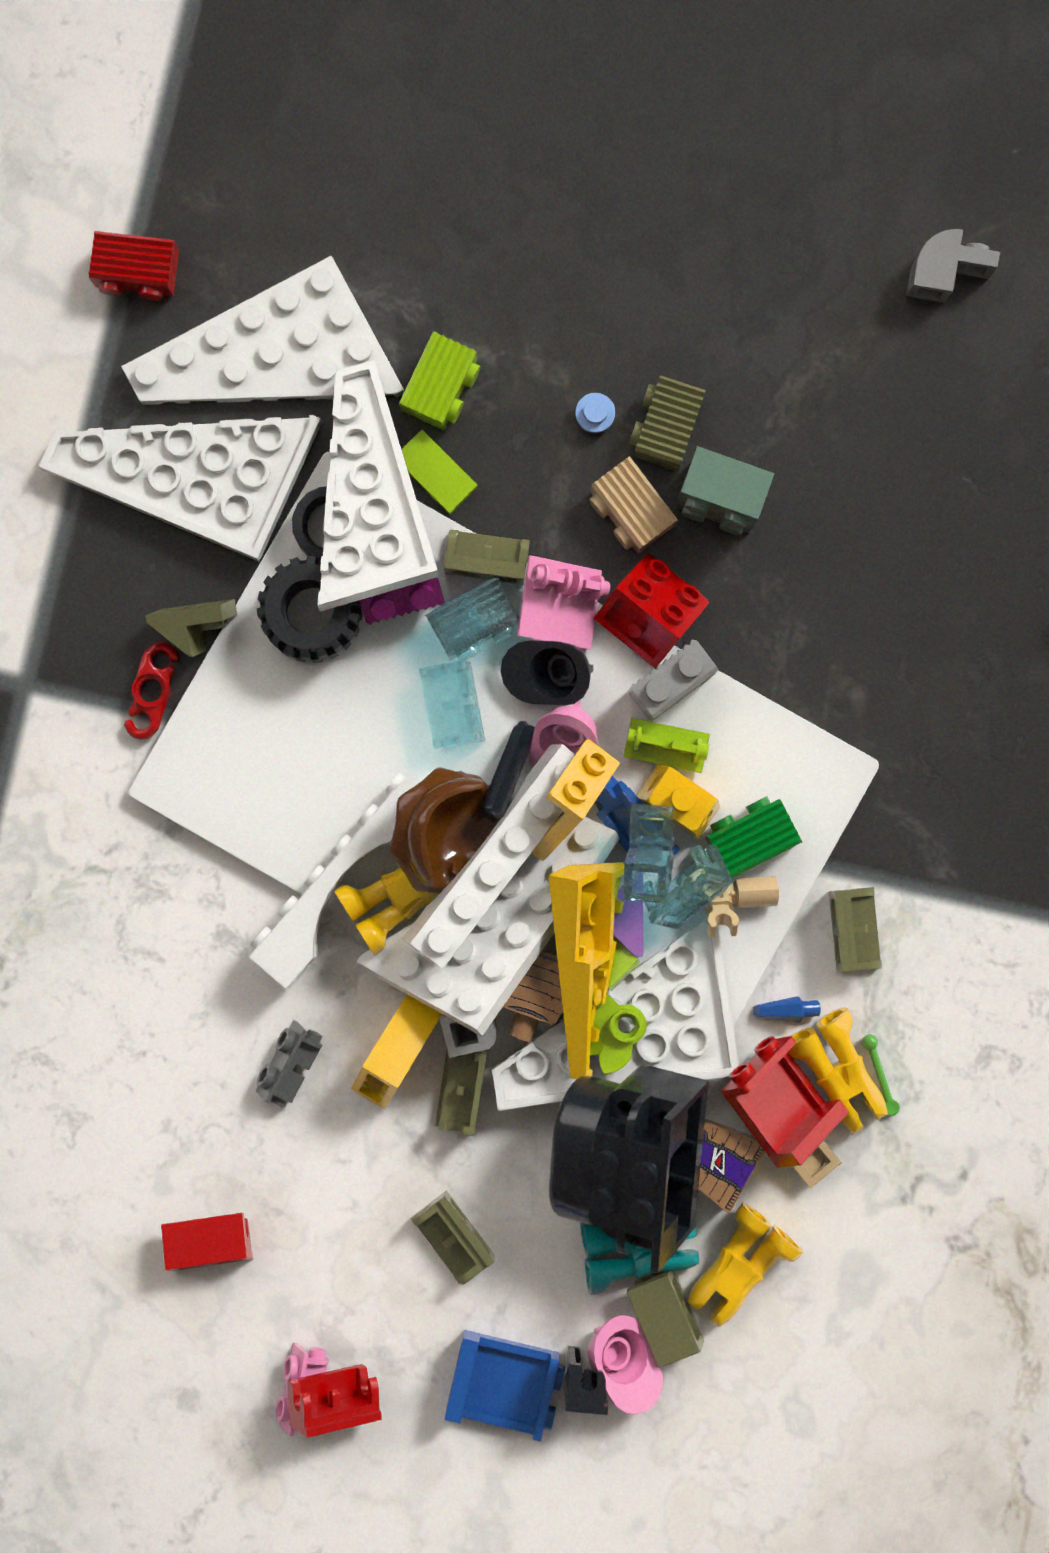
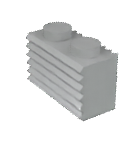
(673, 680)

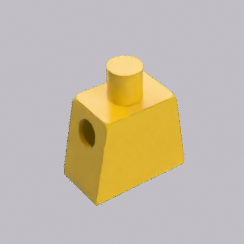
(692, 804)

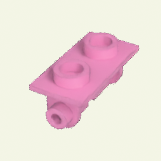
(298, 1365)

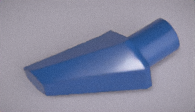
(788, 1009)

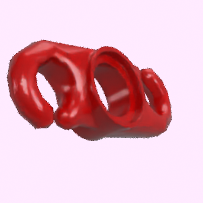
(156, 709)

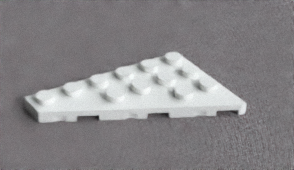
(267, 347)
(202, 478)
(501, 944)
(686, 1032)

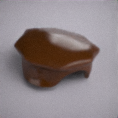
(439, 828)

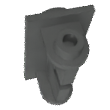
(278, 1077)

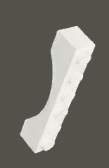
(474, 889)
(293, 942)

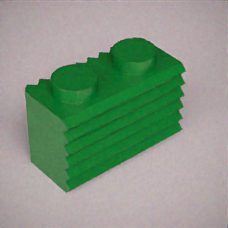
(754, 837)

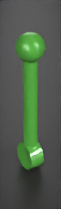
(870, 1043)

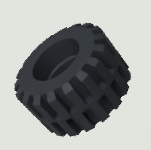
(275, 623)

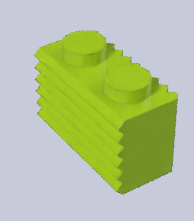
(439, 381)

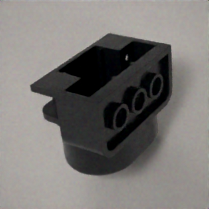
(631, 1158)

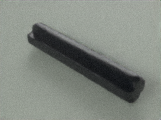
(507, 772)

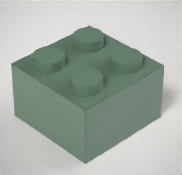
(724, 491)

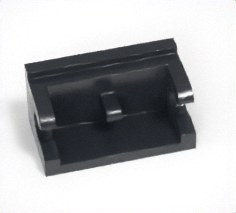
(584, 1390)

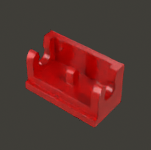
(206, 1242)
(333, 1401)

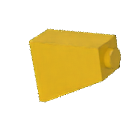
(395, 1051)

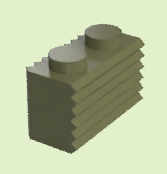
(668, 423)

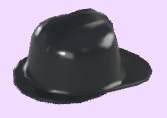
(546, 672)

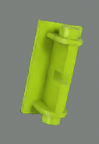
(666, 745)

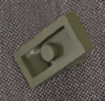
(186, 623)

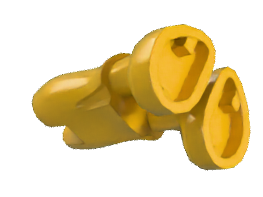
(404, 905)
(845, 1077)
(736, 1275)

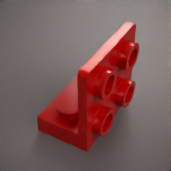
(651, 609)

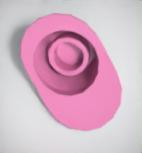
(562, 726)
(627, 1363)

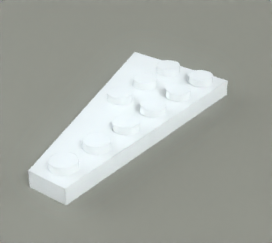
(371, 511)

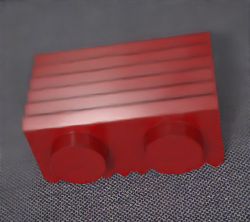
(133, 265)

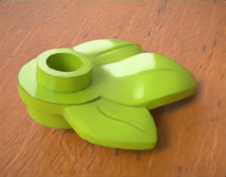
(614, 1045)

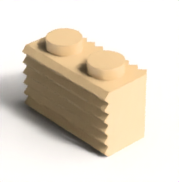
(632, 506)

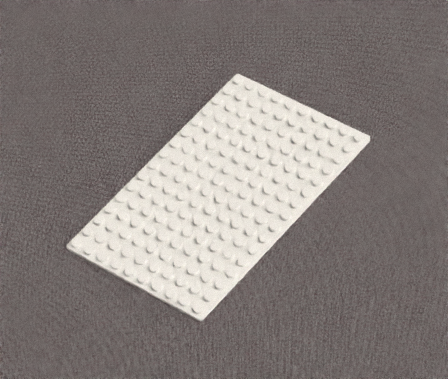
(293, 752)

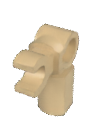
(743, 894)

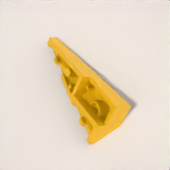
(584, 931)

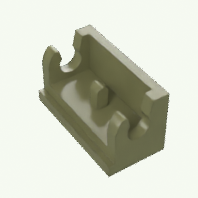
(486, 557)
(855, 929)
(461, 1092)
(454, 1238)
(666, 1317)

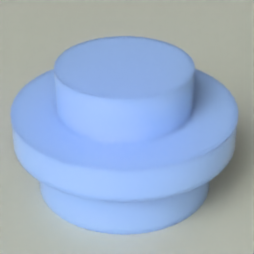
(595, 413)

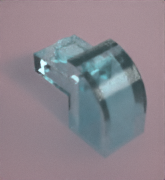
(649, 854)

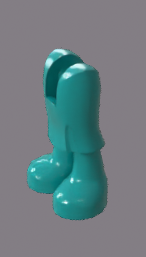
(602, 1271)

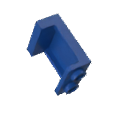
(504, 1384)

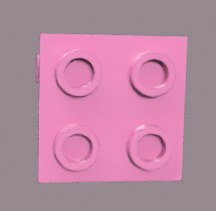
(560, 601)

